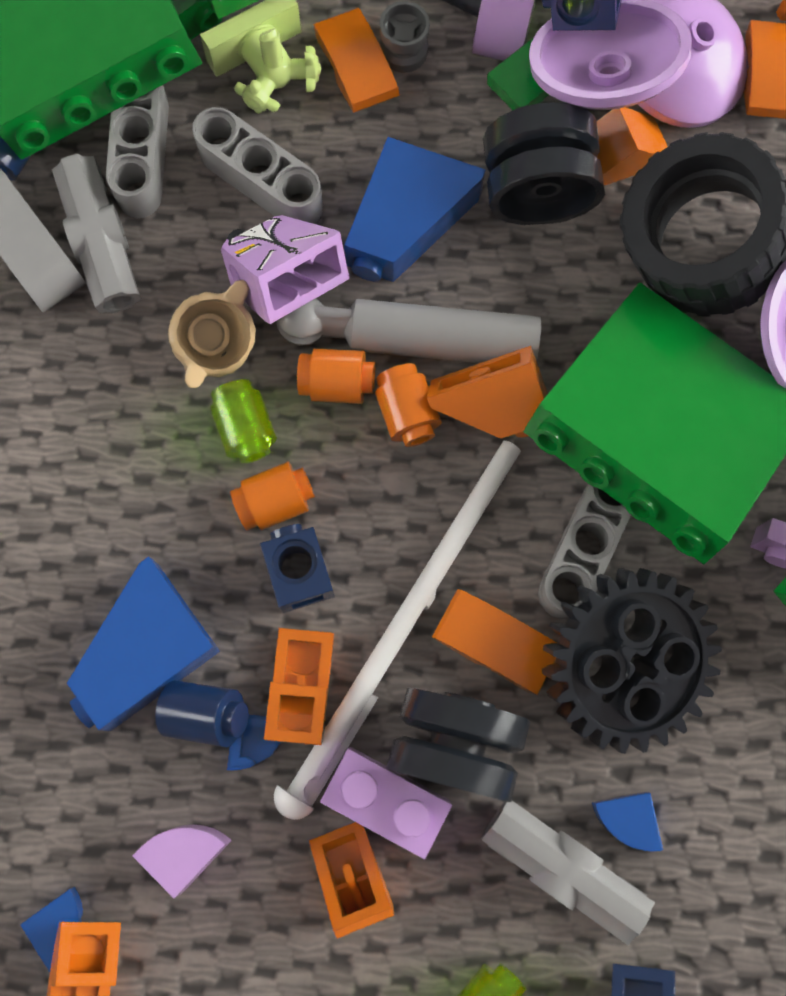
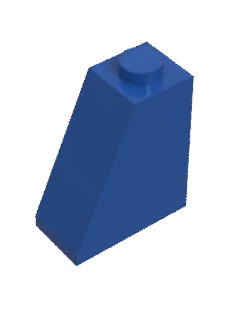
(408, 208)
(138, 650)

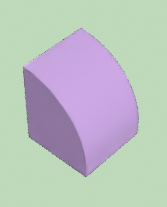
(502, 27)
(180, 855)

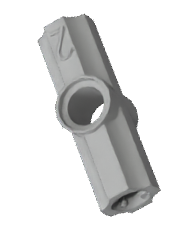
(95, 234)
(568, 871)

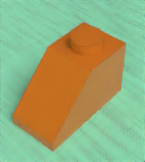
(492, 395)

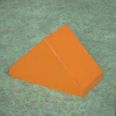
(627, 142)
(350, 879)

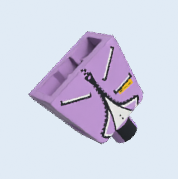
(284, 264)

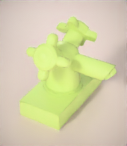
(257, 39)

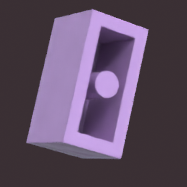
(386, 802)

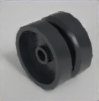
(543, 164)
(458, 743)

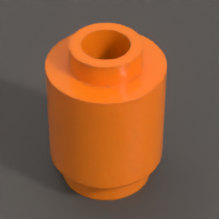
(335, 376)
(405, 405)
(272, 496)

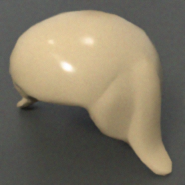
(208, 327)

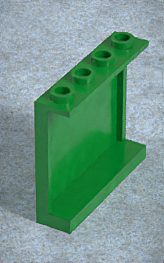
(82, 61)
(667, 423)

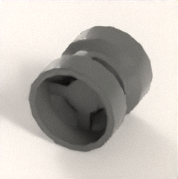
(404, 36)

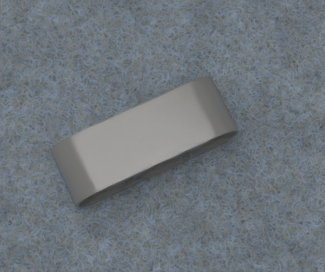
(249, 149)
(139, 161)
(33, 252)
(573, 564)

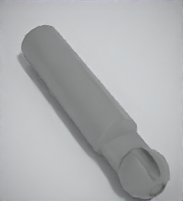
(414, 330)

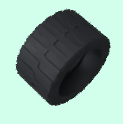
(690, 170)

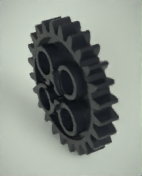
(598, 630)

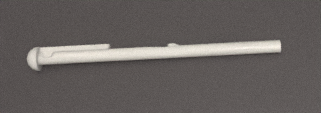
(340, 731)

